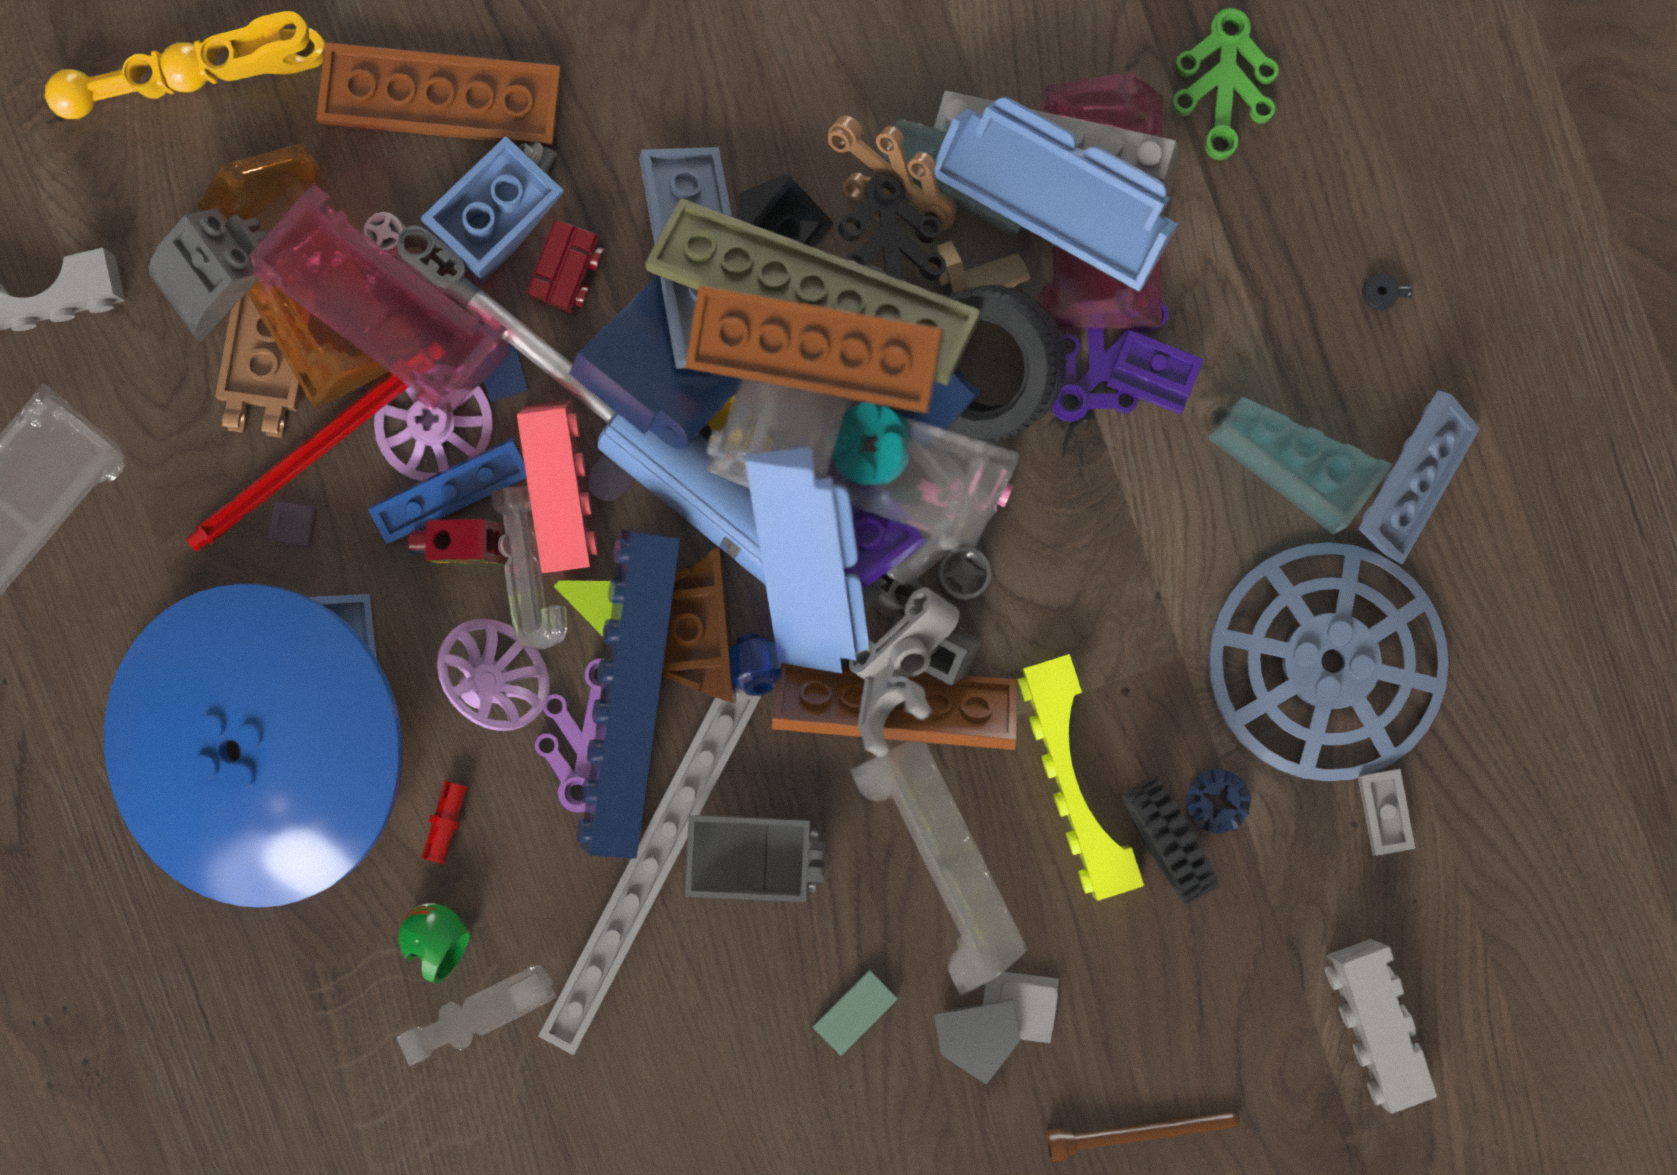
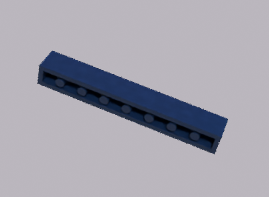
(628, 693)

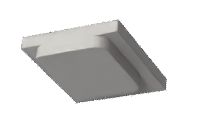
(1033, 1001)

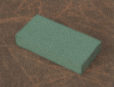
(855, 1012)

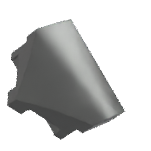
(978, 1036)

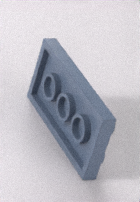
(1419, 477)

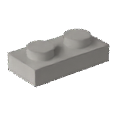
(1386, 812)

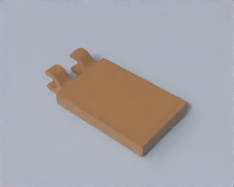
(254, 373)

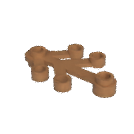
(847, 135)

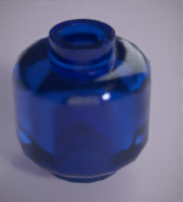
(754, 665)

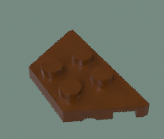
(700, 630)

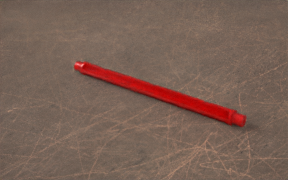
(296, 462)

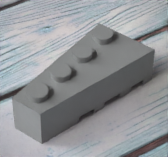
(1380, 1025)

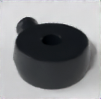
(1390, 288)

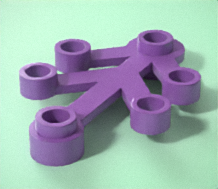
(578, 740)

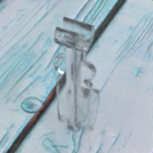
(531, 620)
(479, 1014)

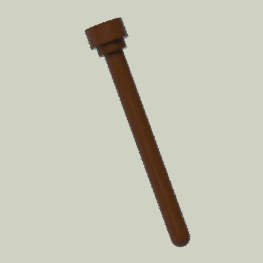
(1064, 1143)

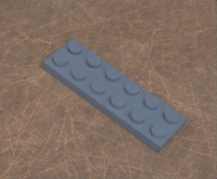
(667, 177)

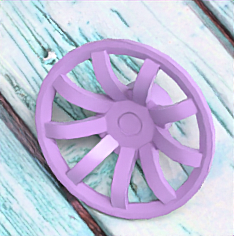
(431, 429)
(487, 680)

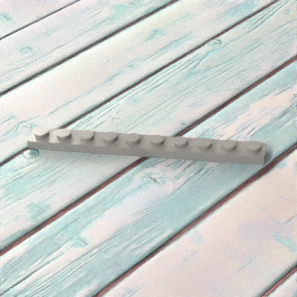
(647, 873)

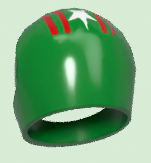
(431, 933)

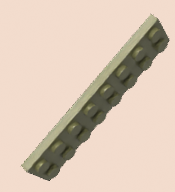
(739, 257)

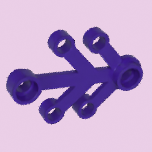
(1100, 370)

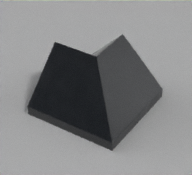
(784, 210)

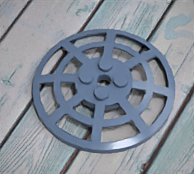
(1303, 664)

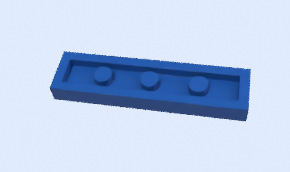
(448, 491)

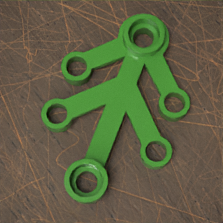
(1226, 77)

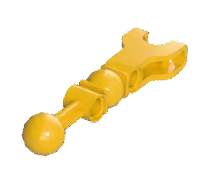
(186, 67)

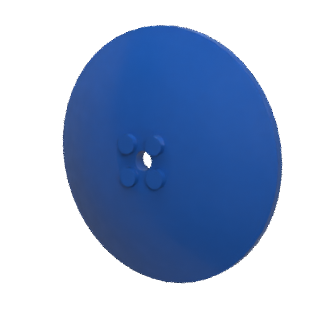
(311, 734)

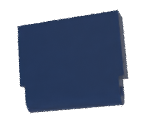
(636, 373)

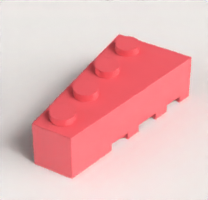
(556, 485)

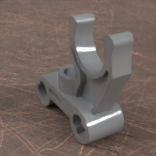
(896, 657)

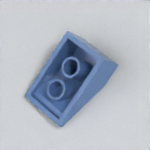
(492, 209)

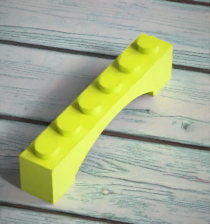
(1106, 865)

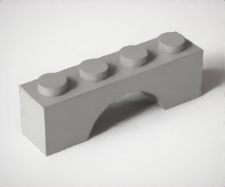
(84, 283)

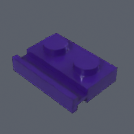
(1155, 372)

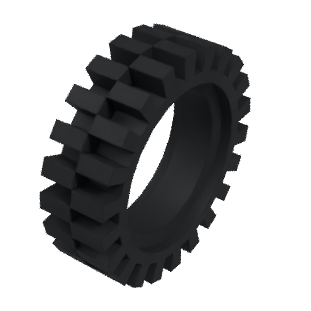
(1170, 840)

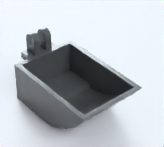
(206, 266)
(753, 858)

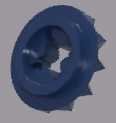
(1201, 808)

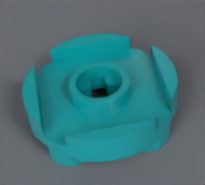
(892, 444)

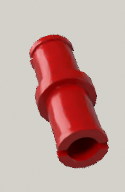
(444, 822)

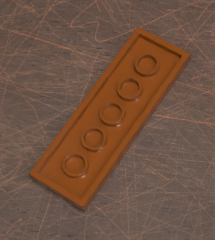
(438, 94)
(814, 348)
(968, 713)

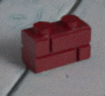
(565, 267)

